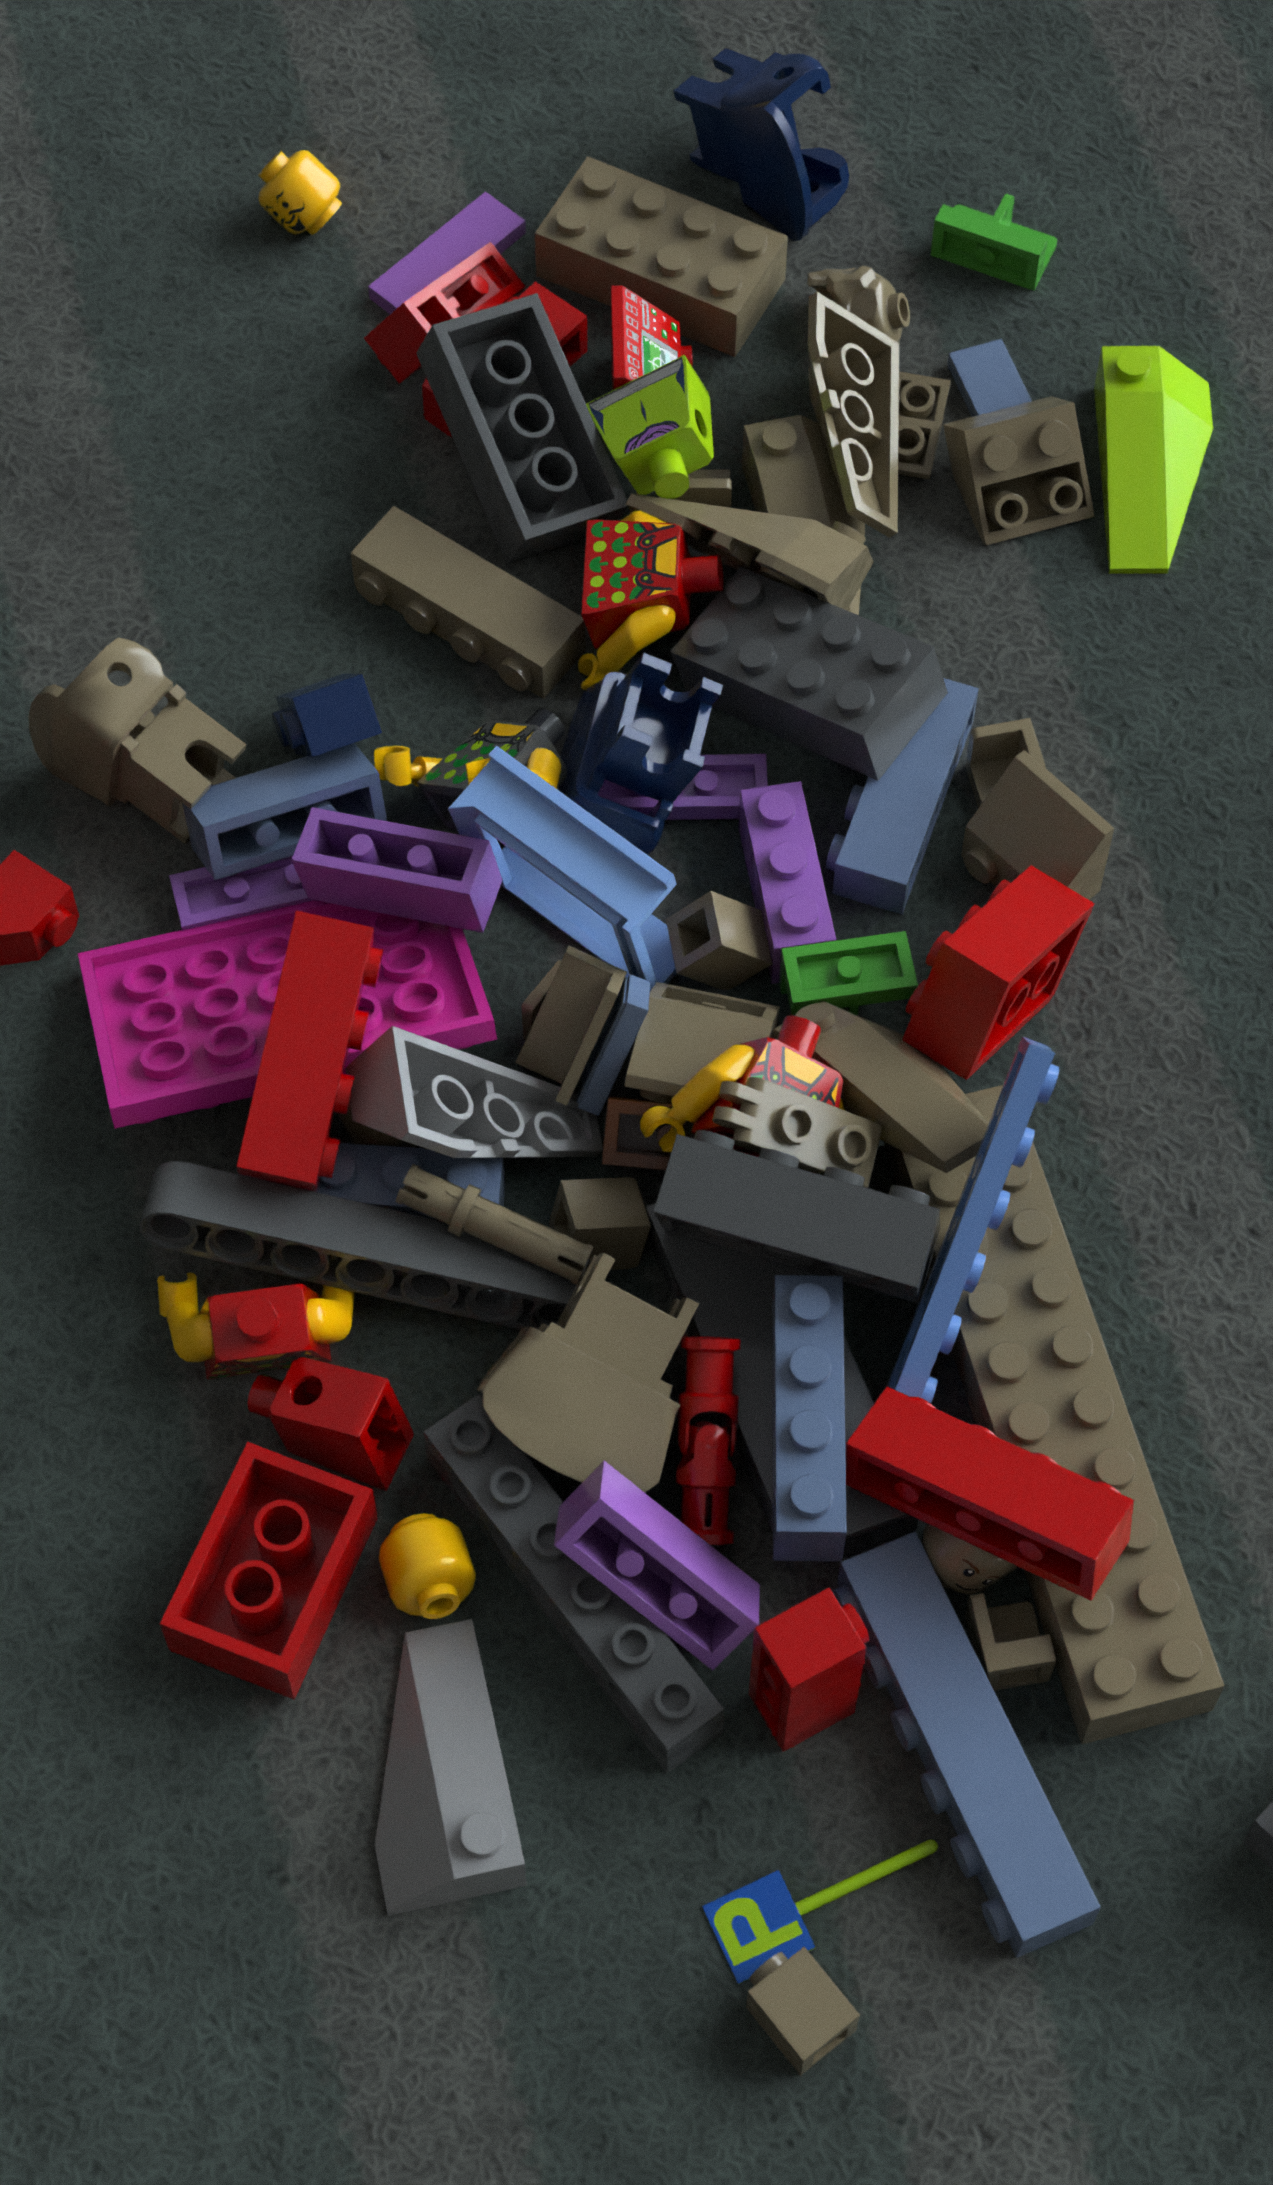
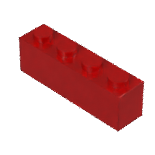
(307, 1052)
(989, 1492)

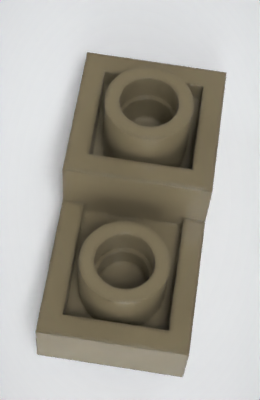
(920, 422)

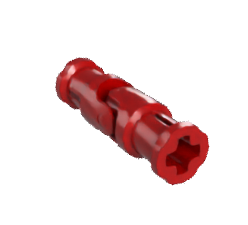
(705, 1447)

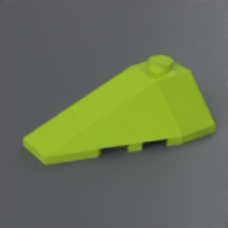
(1151, 450)

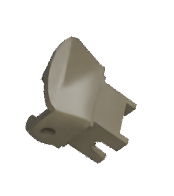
(117, 749)
(592, 1382)

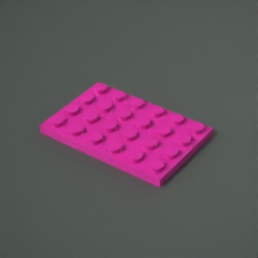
(191, 1008)

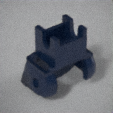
(752, 138)
(638, 738)

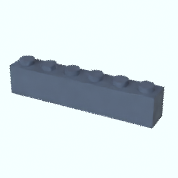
(967, 1748)

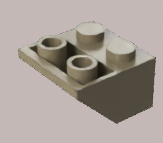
(1020, 468)
(687, 1032)

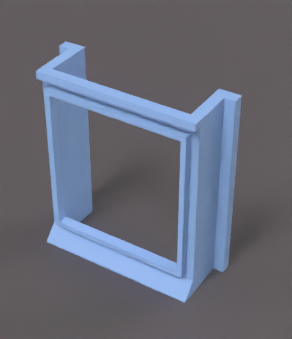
(570, 867)

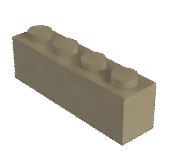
(468, 603)

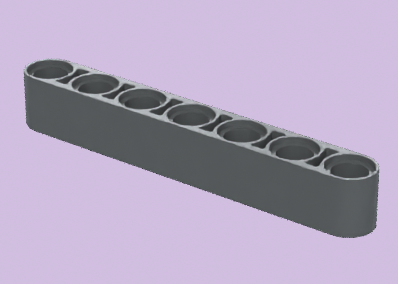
(346, 1246)

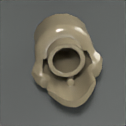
(865, 296)

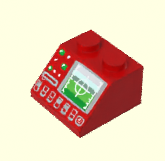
(641, 337)

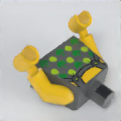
(448, 777)

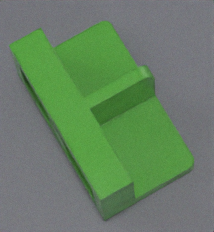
(992, 243)
(848, 972)

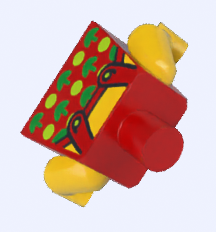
(637, 587)
(778, 1060)
(254, 1327)

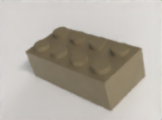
(666, 248)

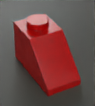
(34, 910)

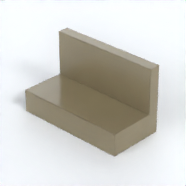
(571, 1019)

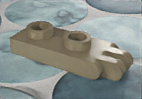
(798, 1126)

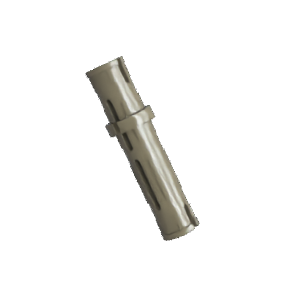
(493, 1223)

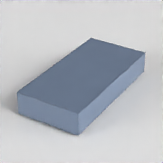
(987, 378)
(613, 1044)

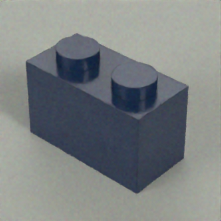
(326, 715)

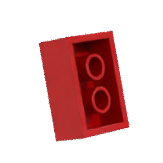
(995, 970)
(269, 1570)

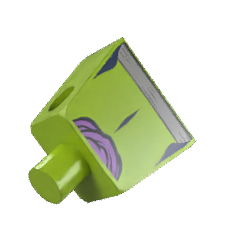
(658, 428)

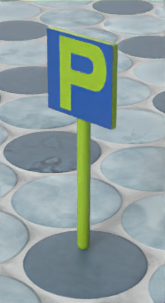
(765, 1920)

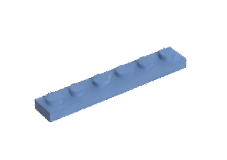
(979, 1207)

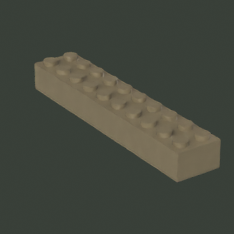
(1048, 1386)

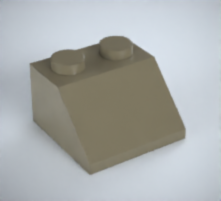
(1039, 824)

